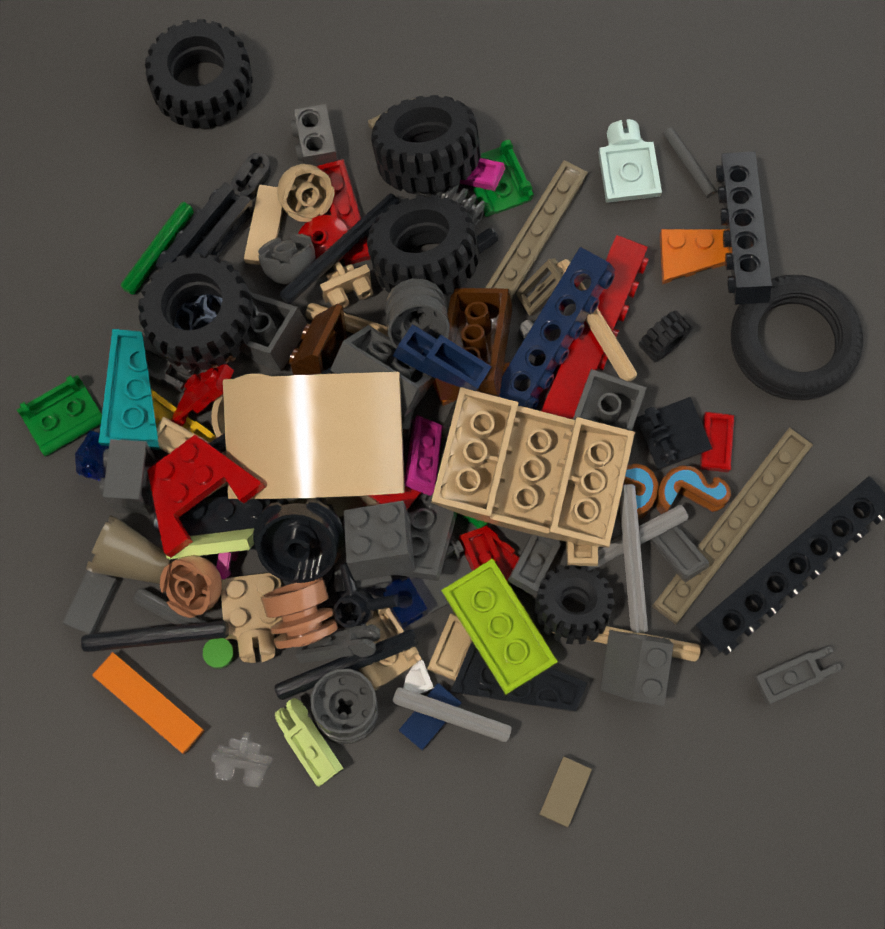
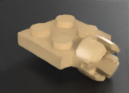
(247, 616)

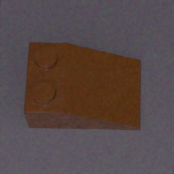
(320, 342)

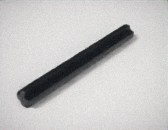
(155, 636)
(383, 650)

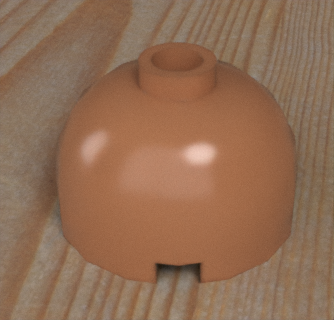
(191, 585)

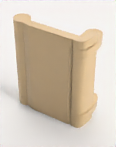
(393, 666)

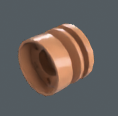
(301, 619)

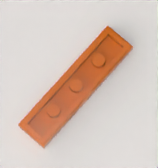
(148, 703)

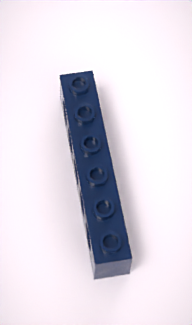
(583, 266)

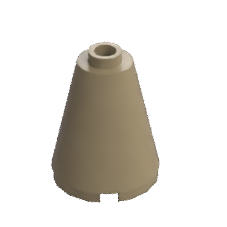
(126, 554)

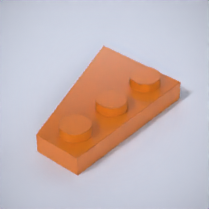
(690, 251)

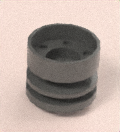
(418, 304)
(347, 689)

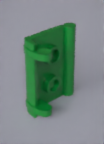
(513, 186)
(60, 415)

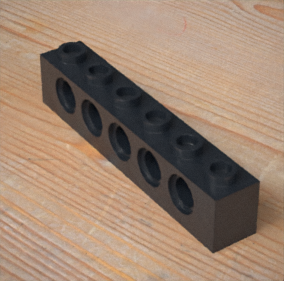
(745, 228)

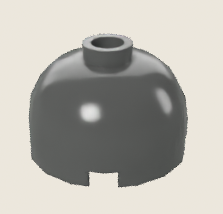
(286, 259)

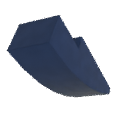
(441, 359)

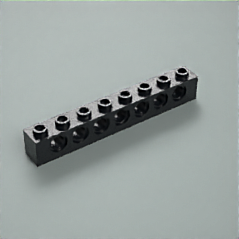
(710, 630)

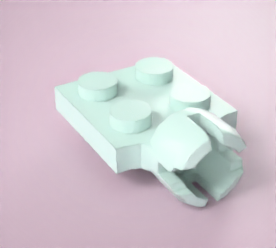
(628, 164)

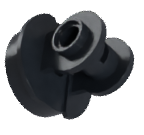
(309, 524)

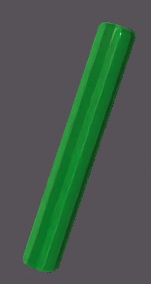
(157, 246)

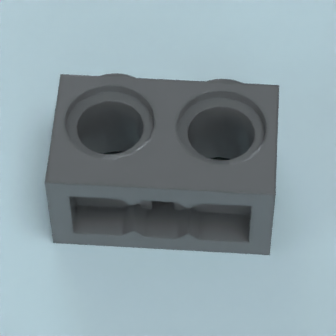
(314, 137)

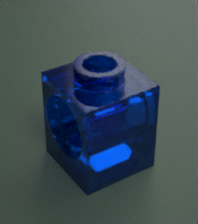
(415, 611)

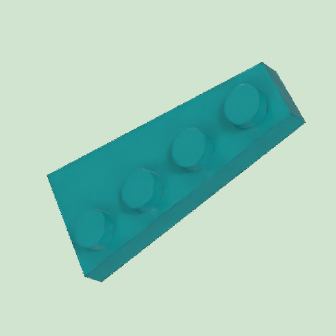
(128, 395)

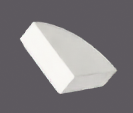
(418, 679)

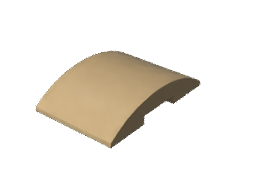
(317, 434)
(533, 470)

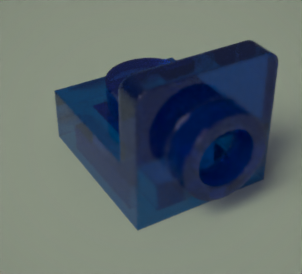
(90, 457)

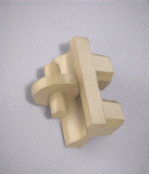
(344, 281)

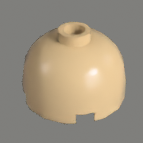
(305, 192)

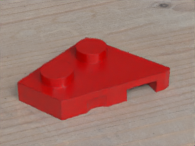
(483, 545)

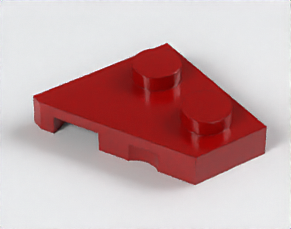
(200, 391)

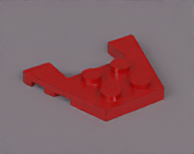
(185, 480)

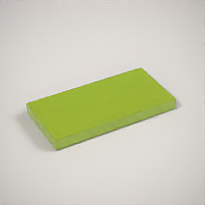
(499, 626)

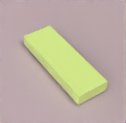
(218, 543)

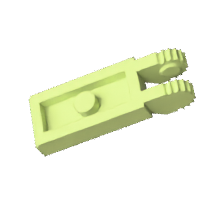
(307, 742)

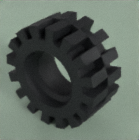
(665, 336)

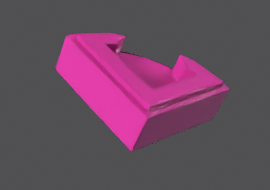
(224, 561)

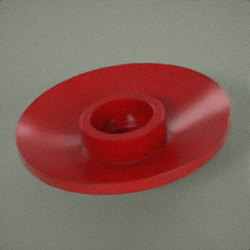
(325, 225)

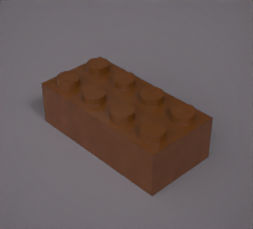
(481, 326)

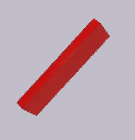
(345, 207)

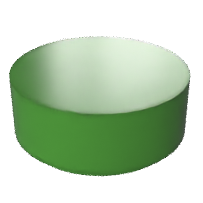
(218, 653)

